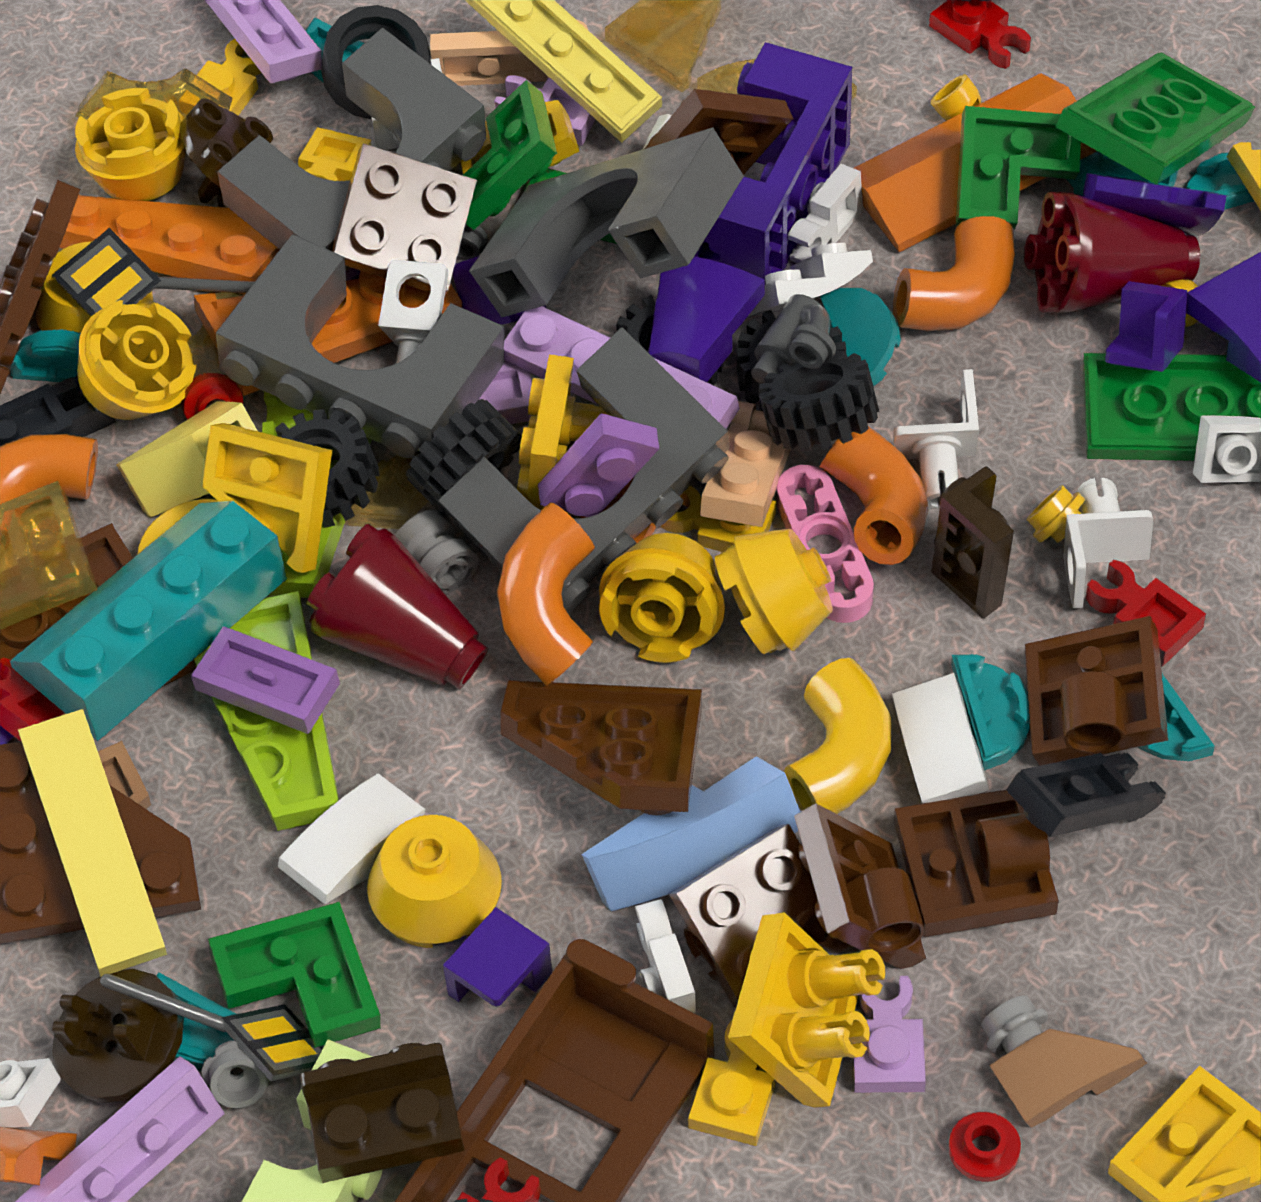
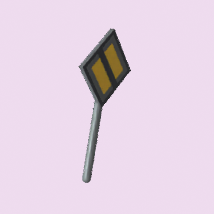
(113, 272)
(268, 1036)

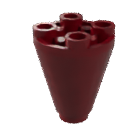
(1094, 249)
(394, 613)

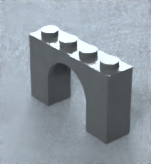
(396, 87)
(650, 201)
(632, 388)
(401, 405)

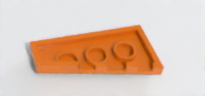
(176, 237)
(350, 328)

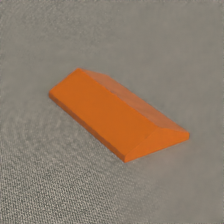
(916, 182)

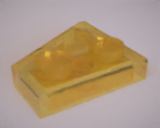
(665, 35)
(40, 555)

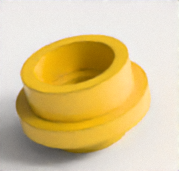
(1050, 515)

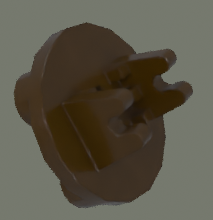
(214, 138)
(91, 1029)

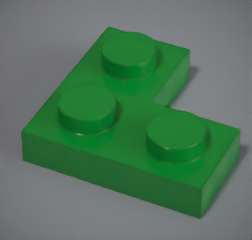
(999, 149)
(519, 151)
(302, 954)

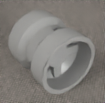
(433, 545)

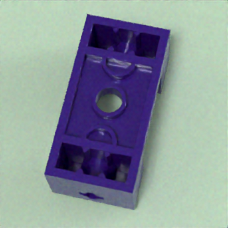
(761, 213)

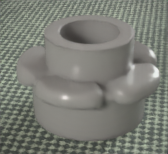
(1013, 1024)
(229, 1089)

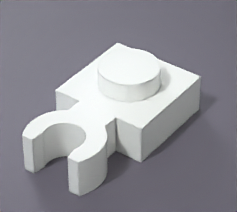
(831, 212)
(667, 968)

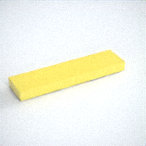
(574, 61)
(92, 843)

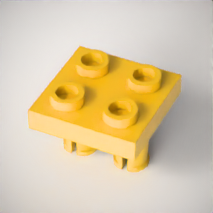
(553, 426)
(800, 1008)

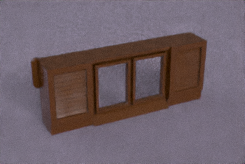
(595, 1048)

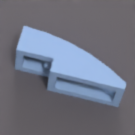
(669, 850)

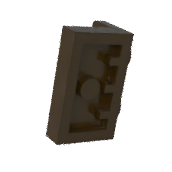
(973, 543)
(381, 1111)

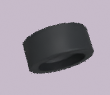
(360, 25)

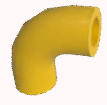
(854, 742)

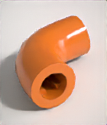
(967, 289)
(47, 459)
(888, 489)
(533, 589)

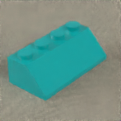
(154, 614)

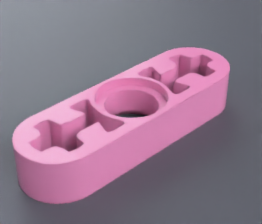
(827, 520)

